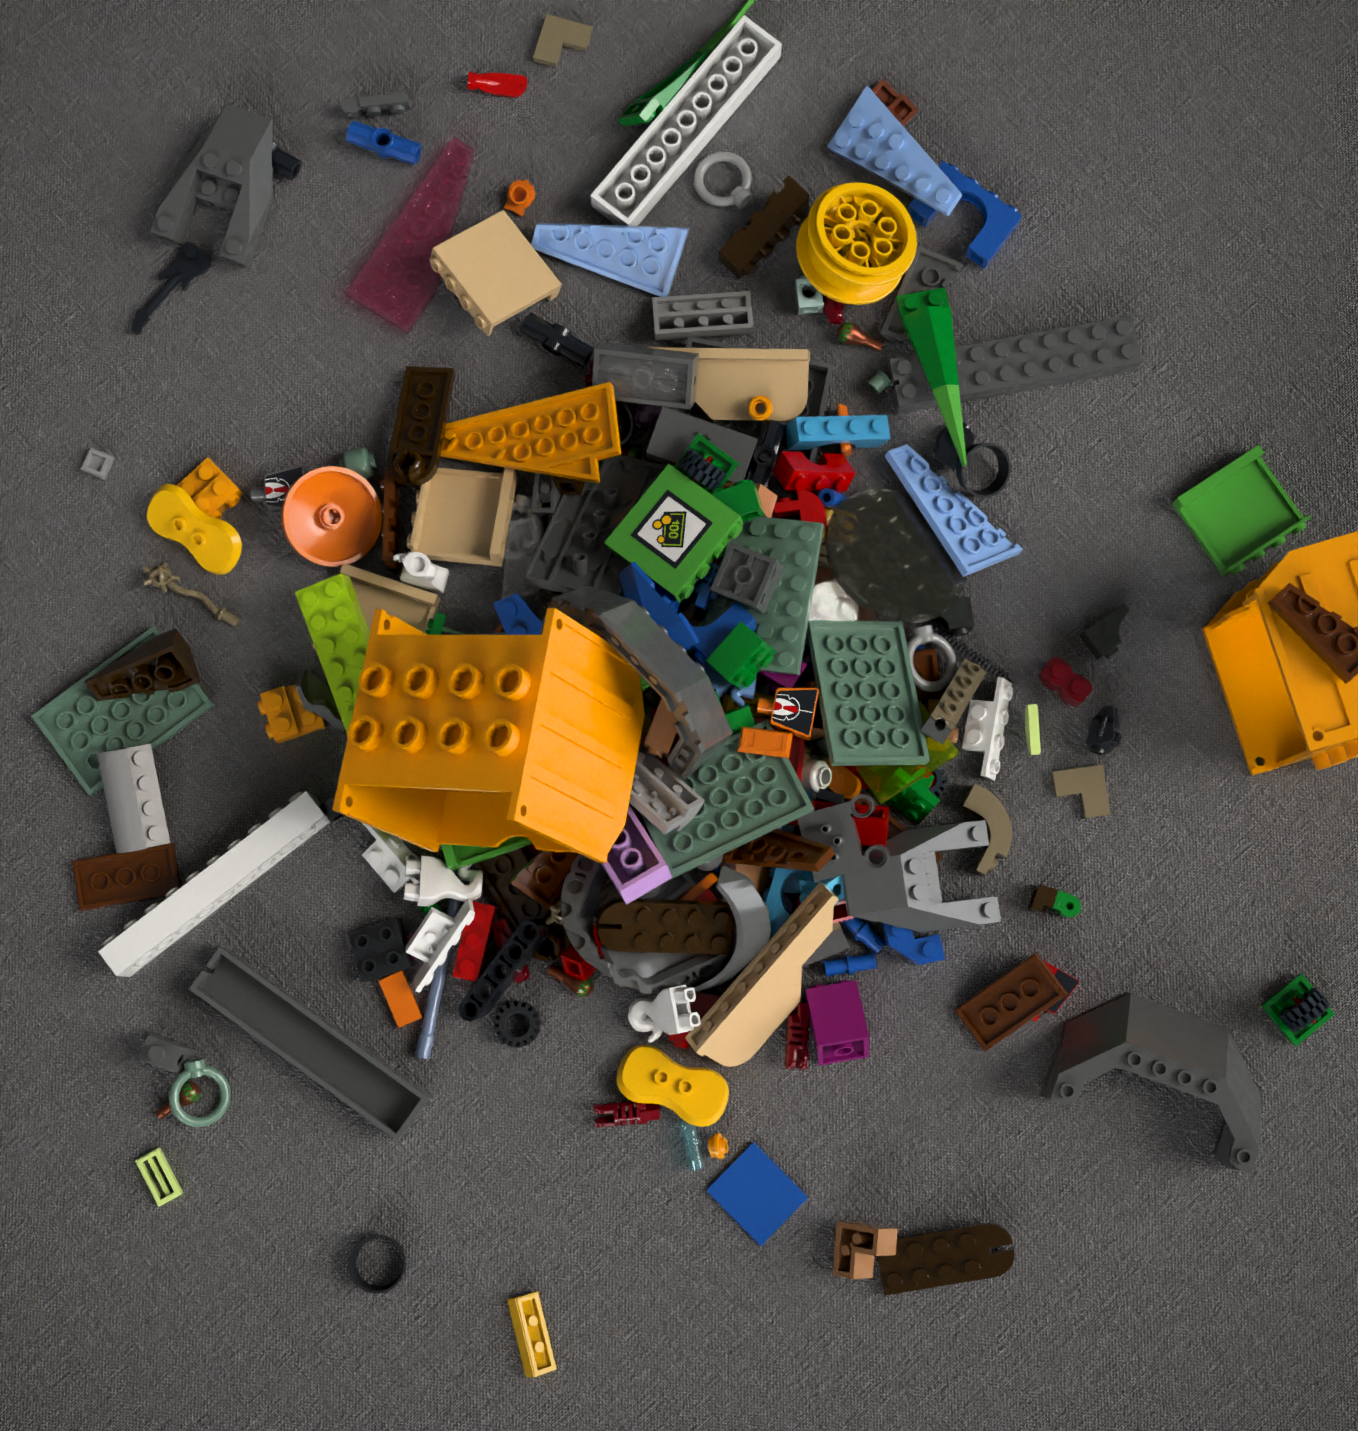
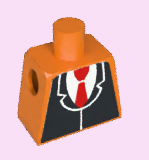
(791, 710)

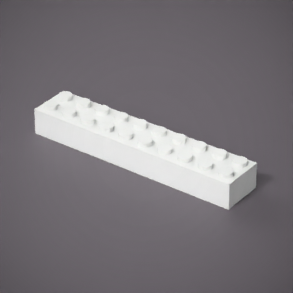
(686, 124)
(214, 885)

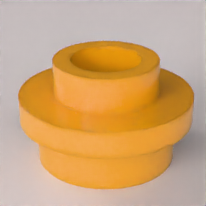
(760, 399)
(717, 1146)

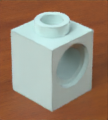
(804, 304)

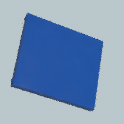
(757, 1193)

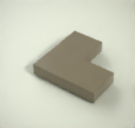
(559, 33)
(1088, 783)

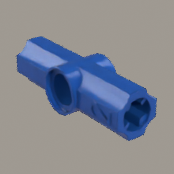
(370, 137)

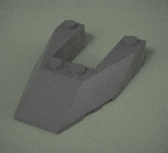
(230, 170)
(908, 886)

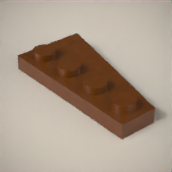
(1320, 629)
(782, 850)

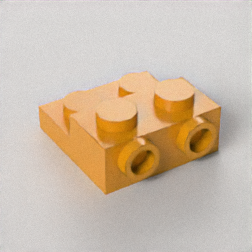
(211, 489)
(287, 715)

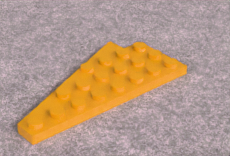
(545, 436)

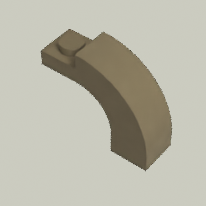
(989, 808)

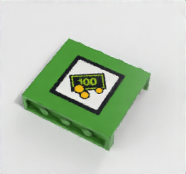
(675, 532)

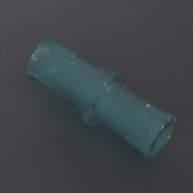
(691, 1145)

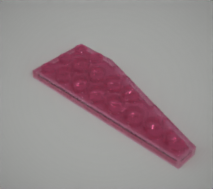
(398, 275)

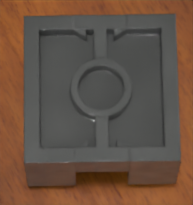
(747, 577)

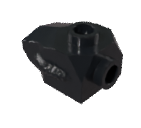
(945, 449)
(1104, 731)

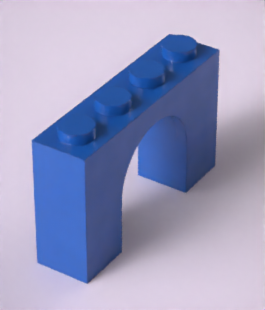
(998, 218)
(713, 634)

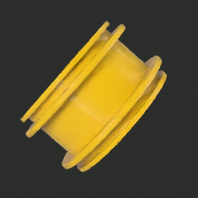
(848, 275)

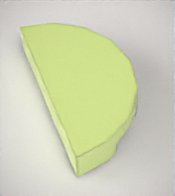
(1032, 729)

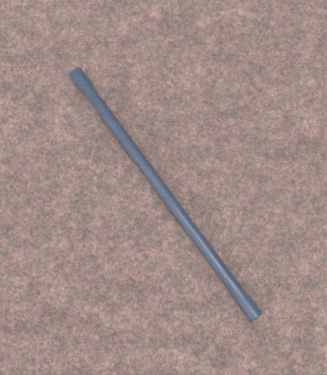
(426, 1036)

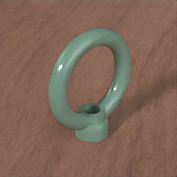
(193, 1069)

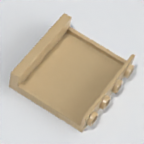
(494, 271)
(464, 516)
(396, 598)

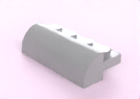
(702, 315)
(662, 794)
(133, 798)

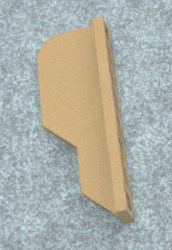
(735, 375)
(766, 987)

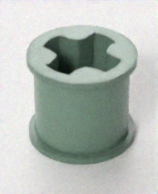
(878, 383)

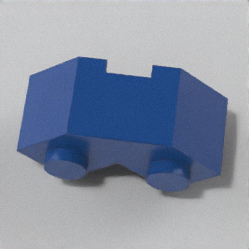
(915, 950)

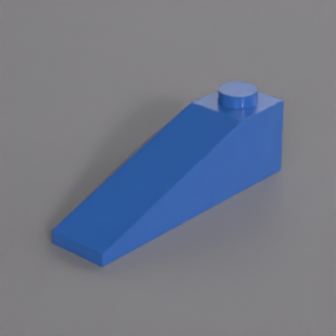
(642, 590)

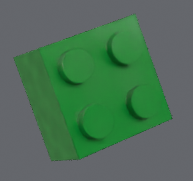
(741, 656)

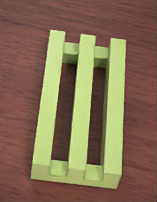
(168, 1172)

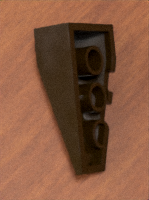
(154, 666)

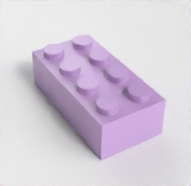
(635, 862)

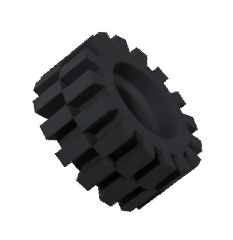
(503, 1031)

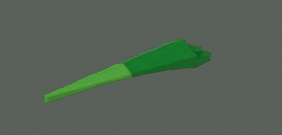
(657, 98)
(930, 330)

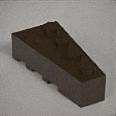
(766, 229)

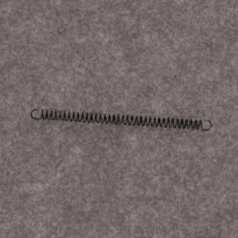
(967, 651)

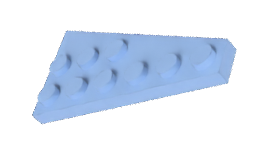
(884, 148)
(630, 254)
(953, 518)

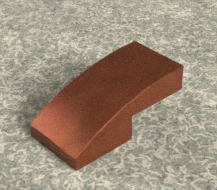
(897, 104)

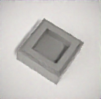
(97, 463)

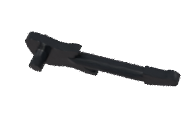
(187, 265)

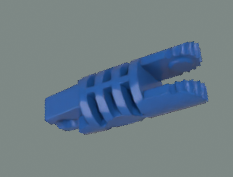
(704, 586)

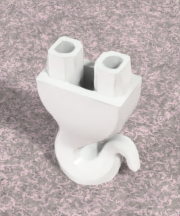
(421, 573)
(440, 882)
(665, 1013)

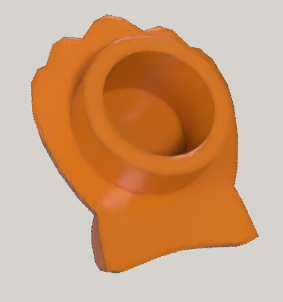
(519, 196)

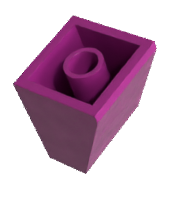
(837, 1022)

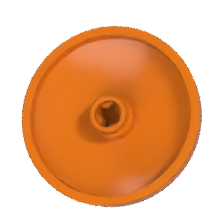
(331, 516)

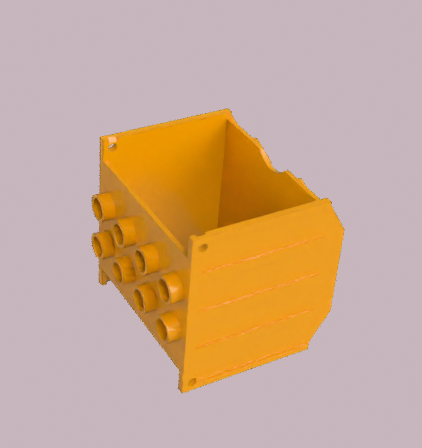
(1274, 684)
(493, 738)

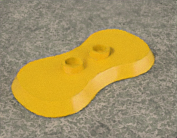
(209, 539)
(654, 1078)

